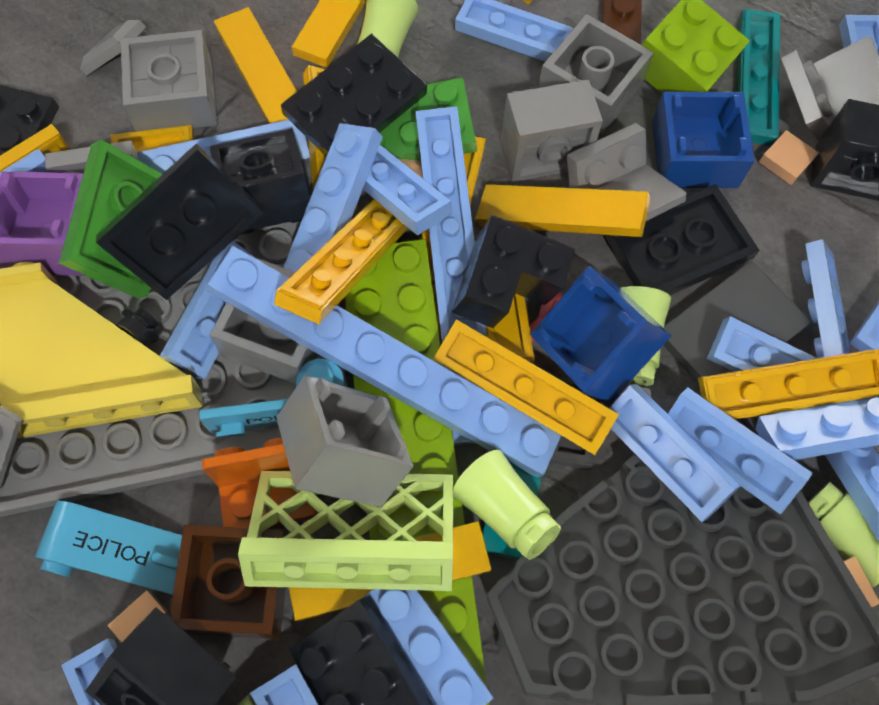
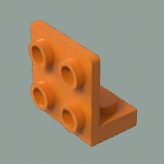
(238, 478)

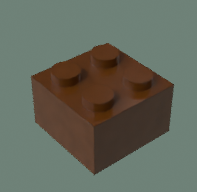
(211, 588)

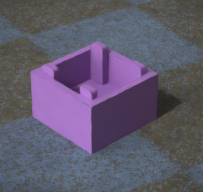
(36, 217)

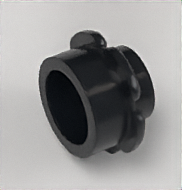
(139, 325)

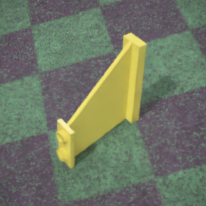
(72, 365)

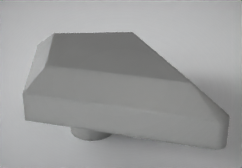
(110, 45)

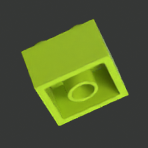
(691, 48)

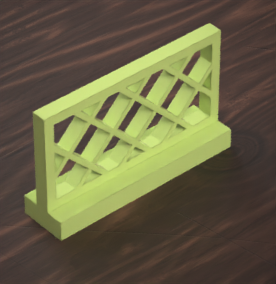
(349, 558)

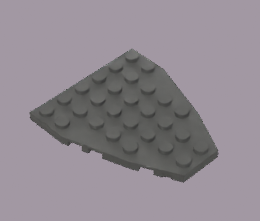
(682, 610)

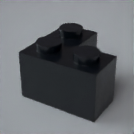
(508, 263)

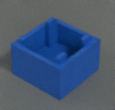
(702, 139)
(599, 335)

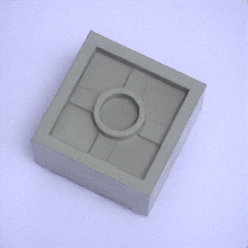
(168, 81)
(546, 127)
(342, 442)

